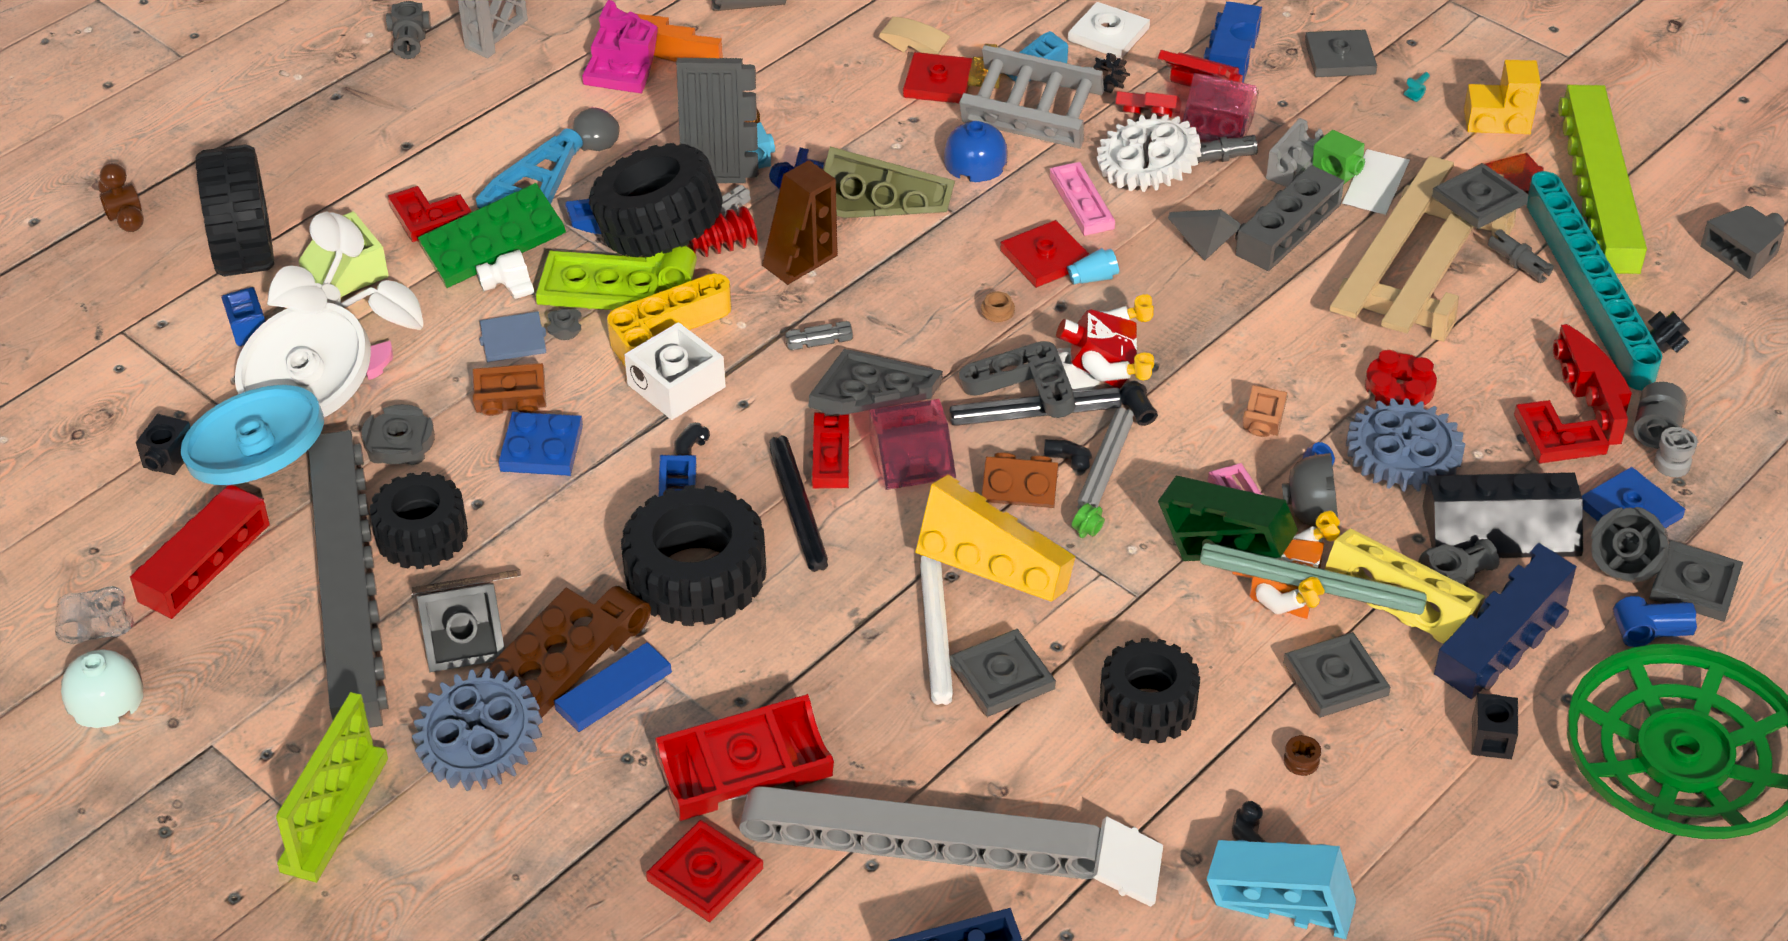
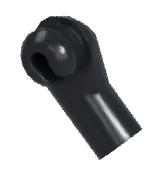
(1247, 822)

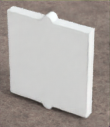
(1128, 861)

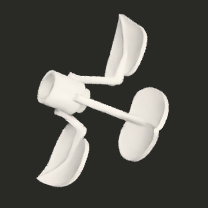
(296, 288)

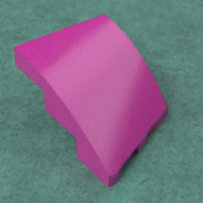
(621, 51)

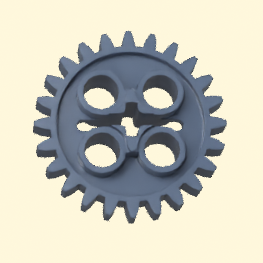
(1404, 443)
(463, 756)

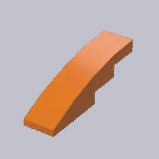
(681, 41)

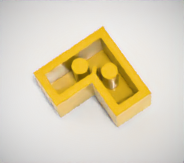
(1505, 106)

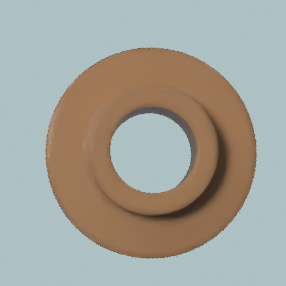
(997, 307)

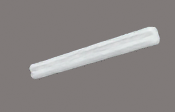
(936, 631)

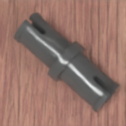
(1228, 148)
(1520, 256)

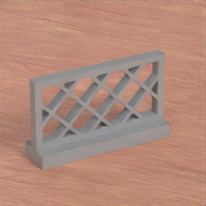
(478, 20)

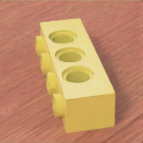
(1455, 601)

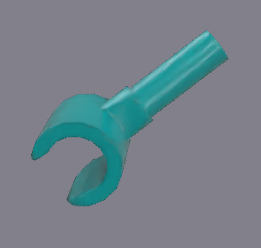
(1416, 88)

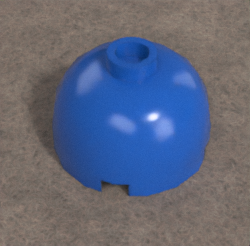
(975, 151)

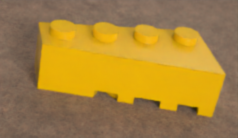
(982, 540)

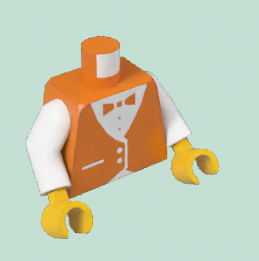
(1304, 549)

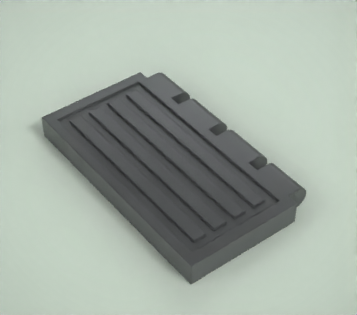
(715, 113)

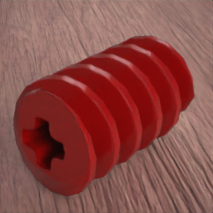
(727, 230)

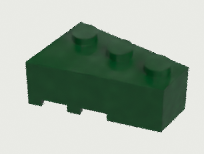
(1226, 517)

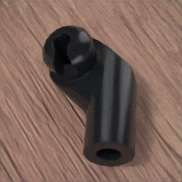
(691, 434)
(1070, 450)

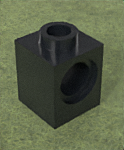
(161, 444)
(1494, 726)

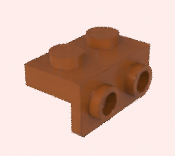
(509, 389)
(1020, 481)

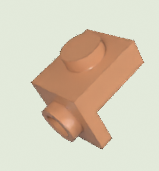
(1264, 411)

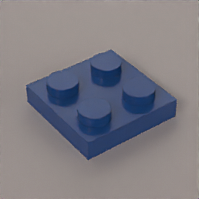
(541, 443)

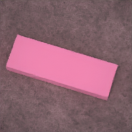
(1082, 198)

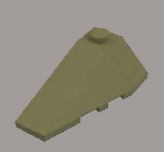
(884, 189)

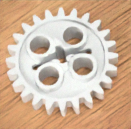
(1170, 153)

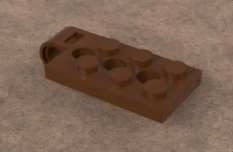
(613, 622)

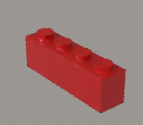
(199, 551)

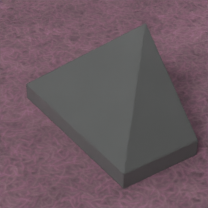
(1205, 229)

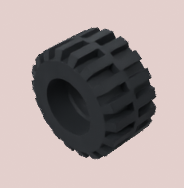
(419, 520)
(1148, 713)

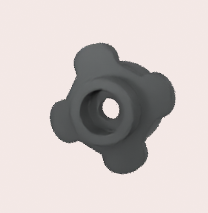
(564, 323)

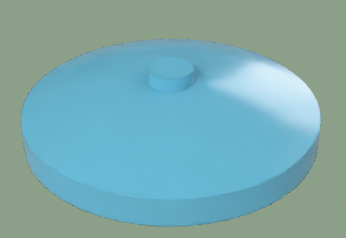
(252, 435)

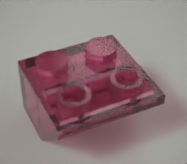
(1220, 107)
(911, 443)

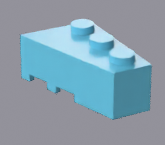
(1284, 880)

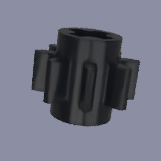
(1118, 72)
(1669, 331)

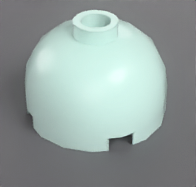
(101, 688)

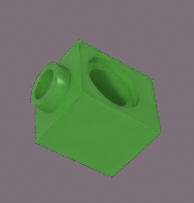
(1339, 155)

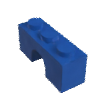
(1235, 35)

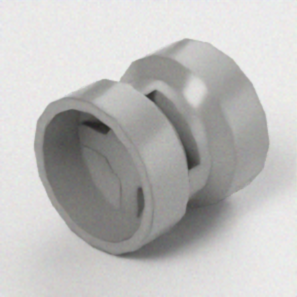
(1675, 452)

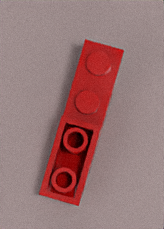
(1597, 378)

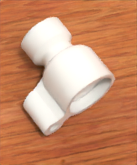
(508, 270)

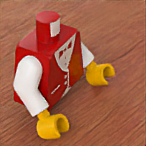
(1107, 342)

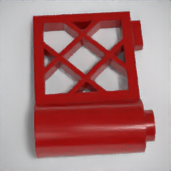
(1185, 65)

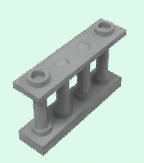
(1025, 121)

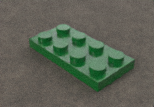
(480, 237)

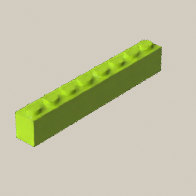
(1602, 176)

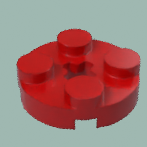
(1392, 366)

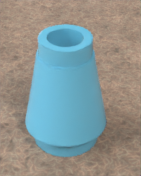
(1095, 267)

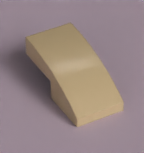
(907, 32)

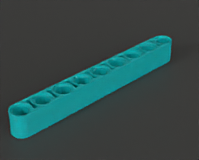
(1594, 281)

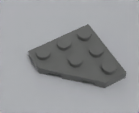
(871, 382)

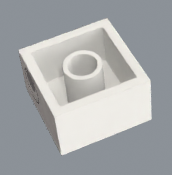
(675, 370)

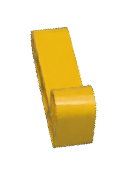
(688, 303)

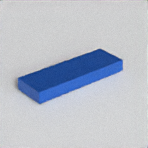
(612, 687)

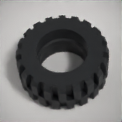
(656, 200)
(234, 210)
(694, 520)

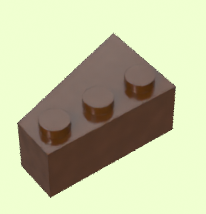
(803, 224)

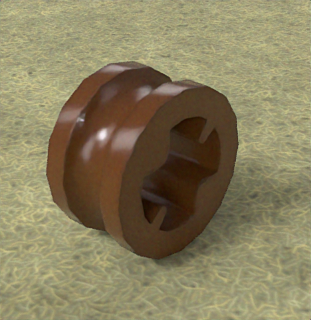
(1304, 746)

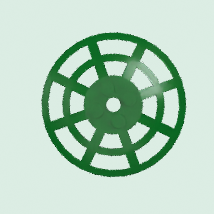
(1676, 727)

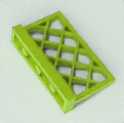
(329, 792)

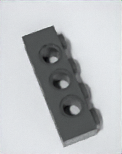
(1289, 217)

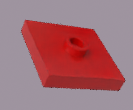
(937, 77)
(1043, 252)
(704, 870)

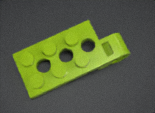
(591, 292)

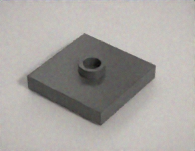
(1340, 53)
(1480, 195)
(1697, 578)
(1002, 672)
(1336, 674)

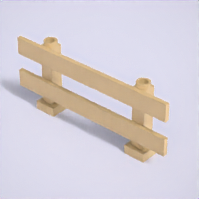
(1413, 302)

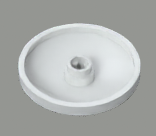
(311, 351)

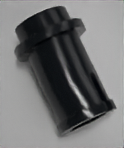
(1135, 397)

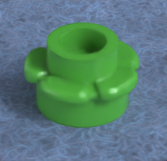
(1088, 520)

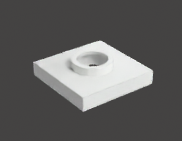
(1117, 39)

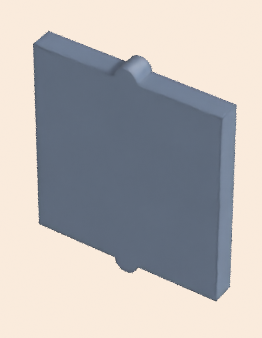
(512, 336)

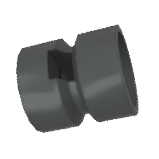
(1659, 408)

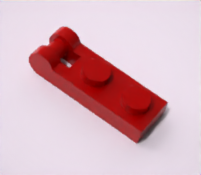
(830, 451)

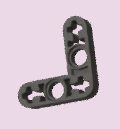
(1042, 363)

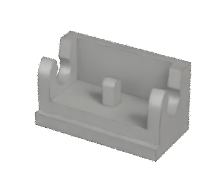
(1292, 153)

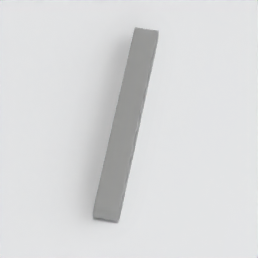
(920, 832)

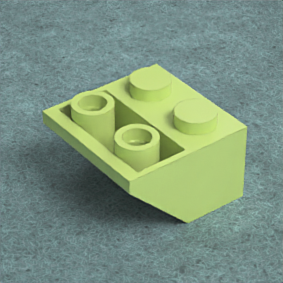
(352, 272)

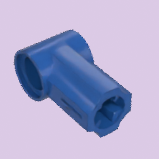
(1643, 622)

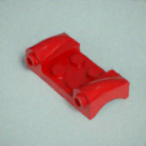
(742, 753)

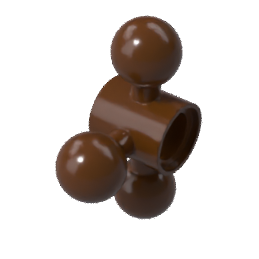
(118, 199)

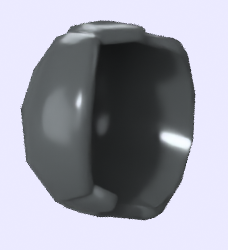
(596, 128)

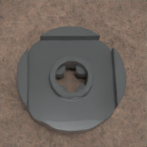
(409, 448)

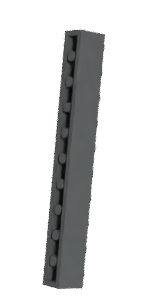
(344, 575)

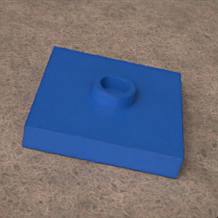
(1632, 491)

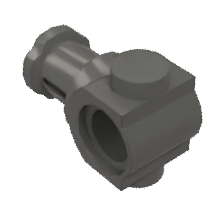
(408, 27)
(1459, 563)

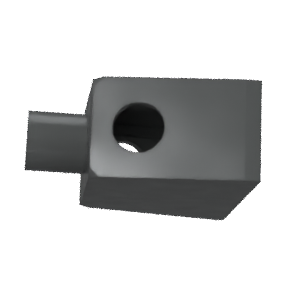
(1744, 239)

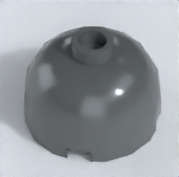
(1311, 488)
(1630, 544)

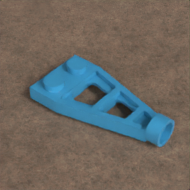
(557, 149)

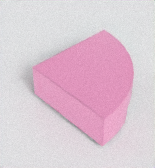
(380, 356)

